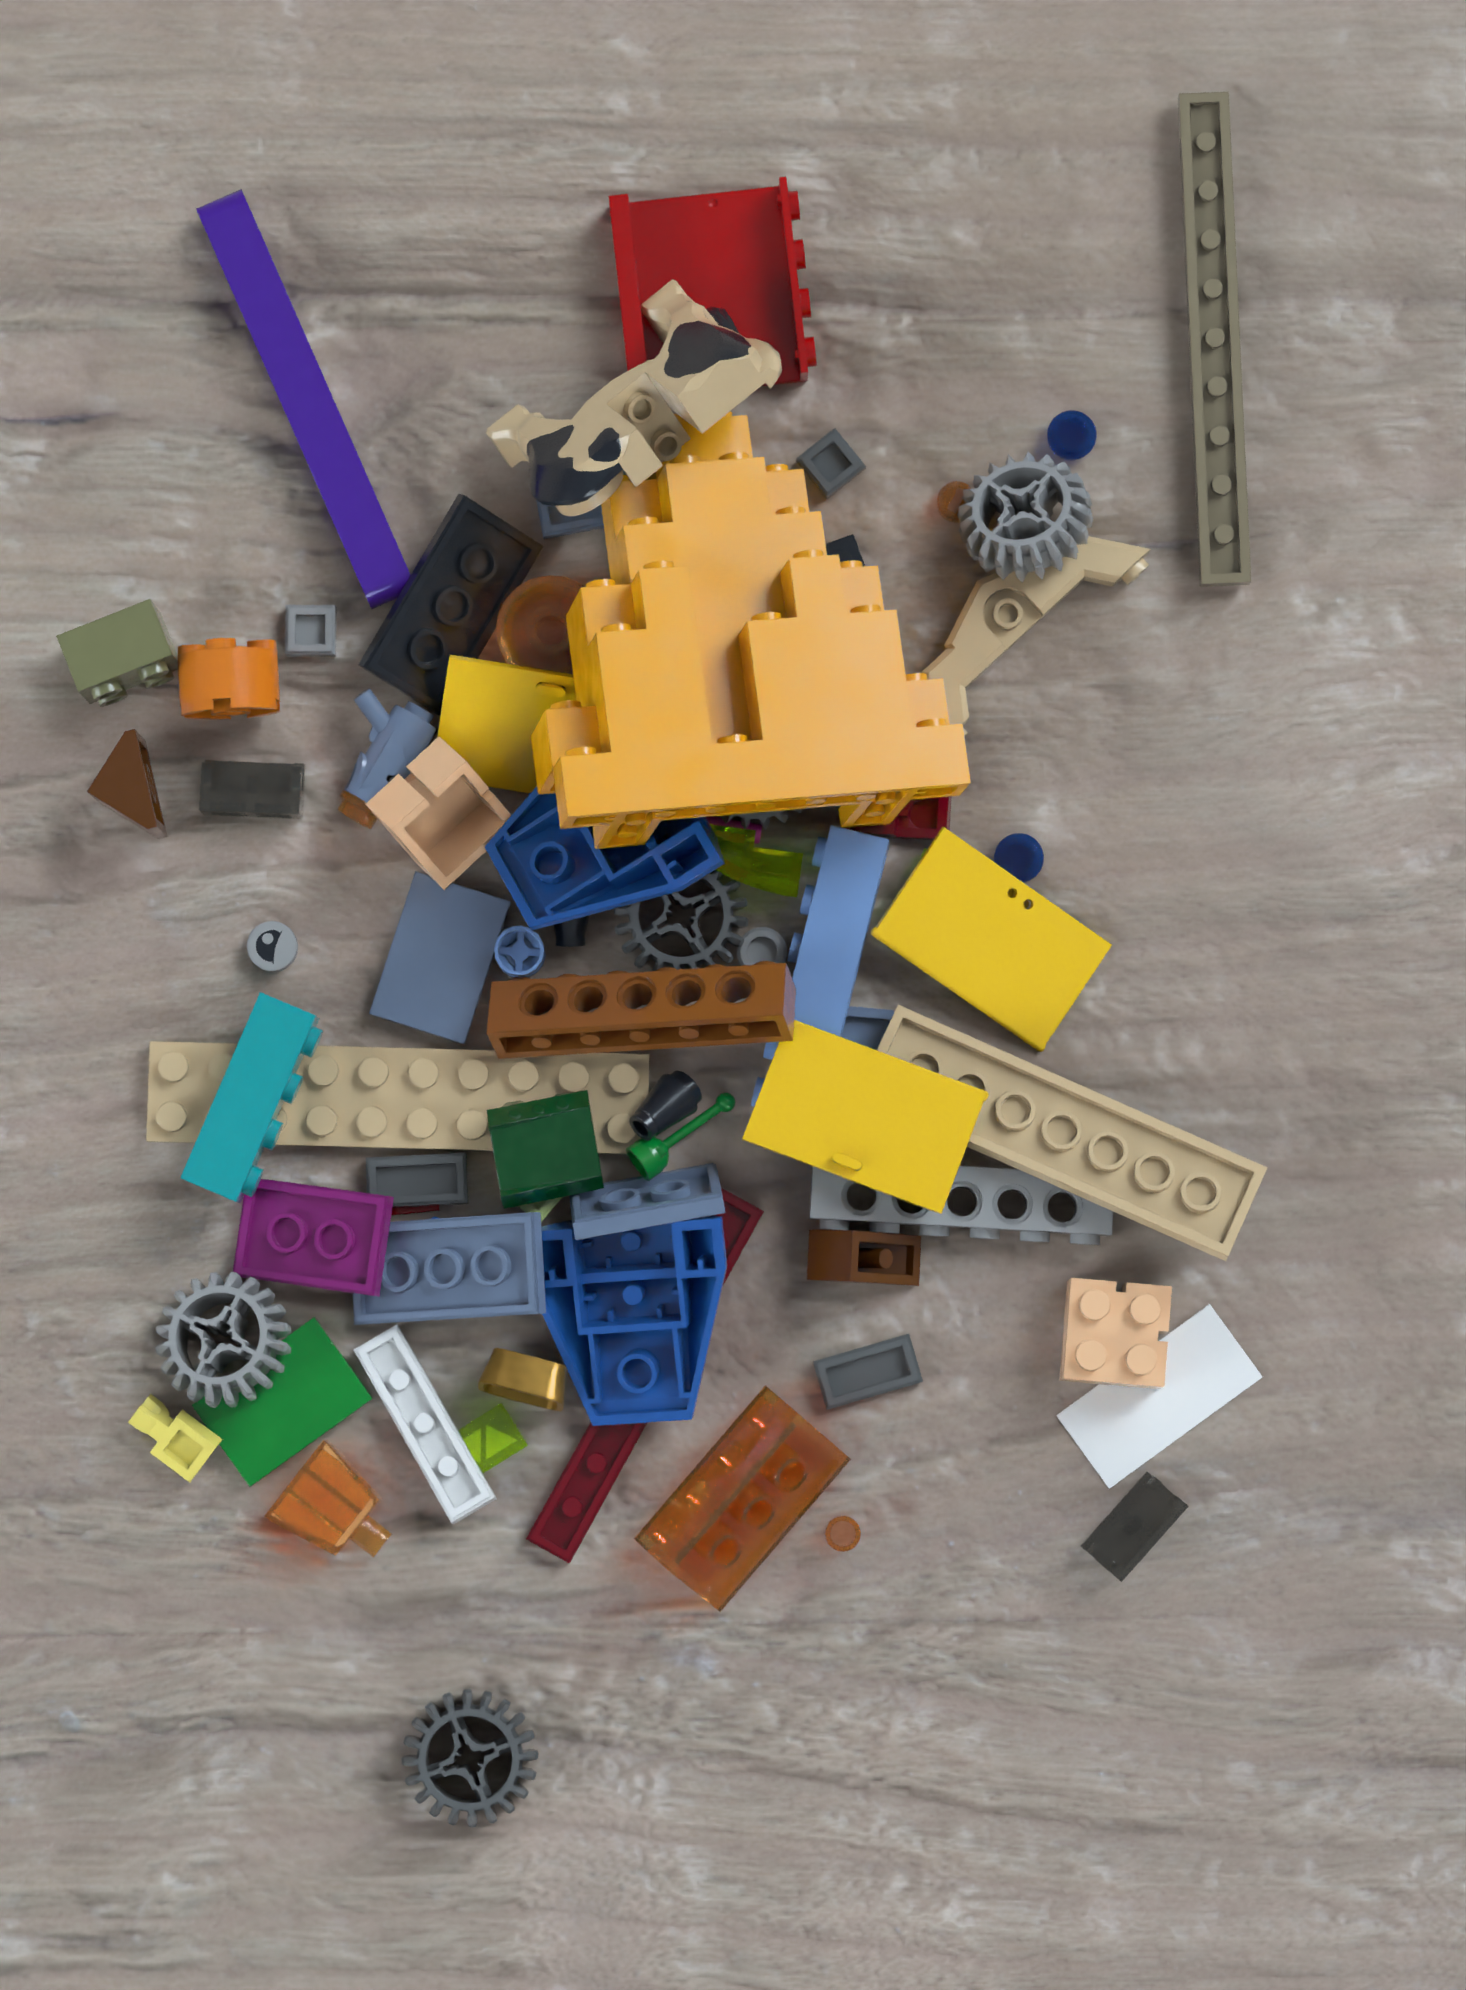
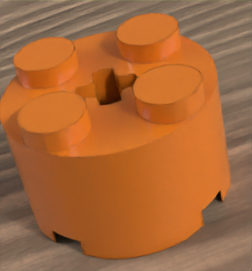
(228, 679)

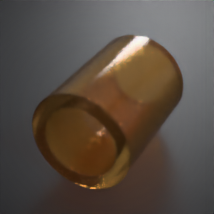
(857, 1533)

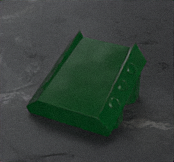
(545, 1148)

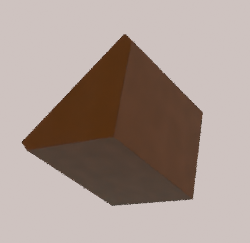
(129, 785)

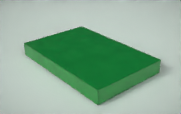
(299, 1408)

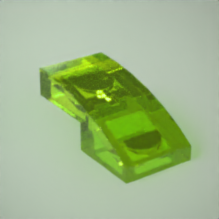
(755, 866)

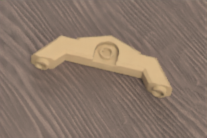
(1006, 609)

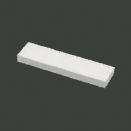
(425, 1424)

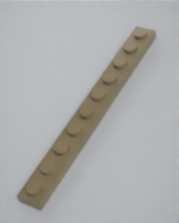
(1214, 339)

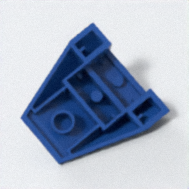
(563, 877)
(635, 1315)

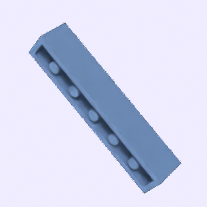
(835, 929)

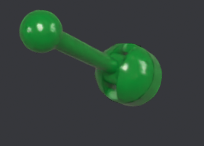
(653, 1156)

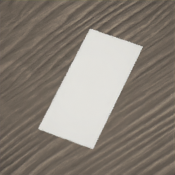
(1130, 1425)

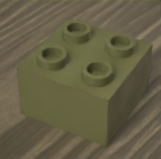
(120, 653)

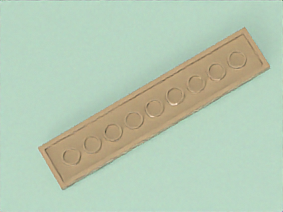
(399, 1094)

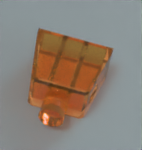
(330, 1504)

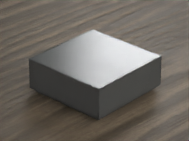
(830, 463)

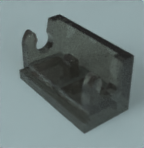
(252, 789)
(1134, 1526)

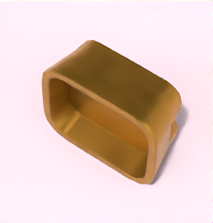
(524, 1379)

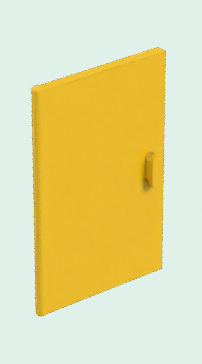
(492, 714)
(983, 944)
(866, 1112)

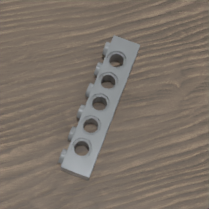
(986, 1184)

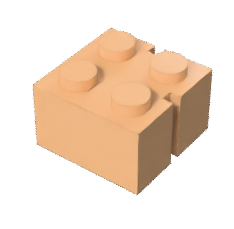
(440, 812)
(1115, 1334)

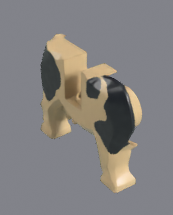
(630, 421)

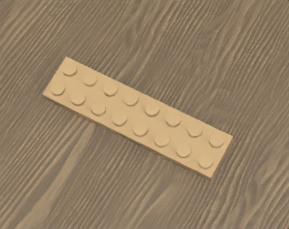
(1088, 1139)

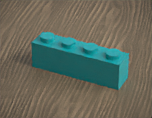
(251, 1097)

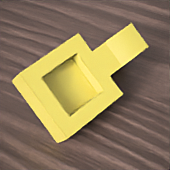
(181, 1441)

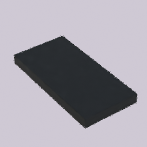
(450, 601)

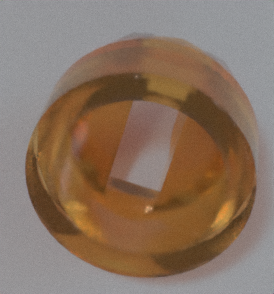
(946, 496)

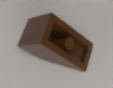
(863, 1257)

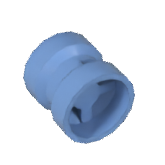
(519, 944)

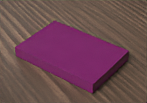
(314, 1237)

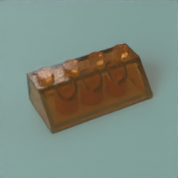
(742, 1499)

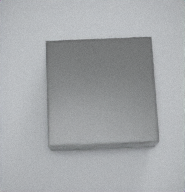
(310, 630)

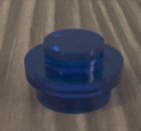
(1071, 435)
(1020, 856)

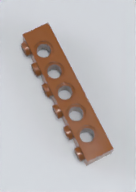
(664, 1022)

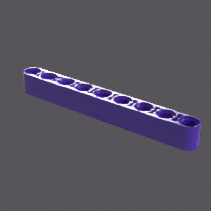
(305, 397)

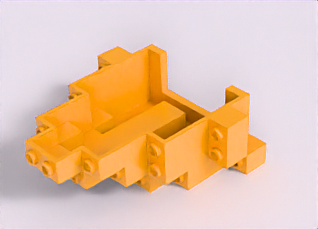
(735, 663)

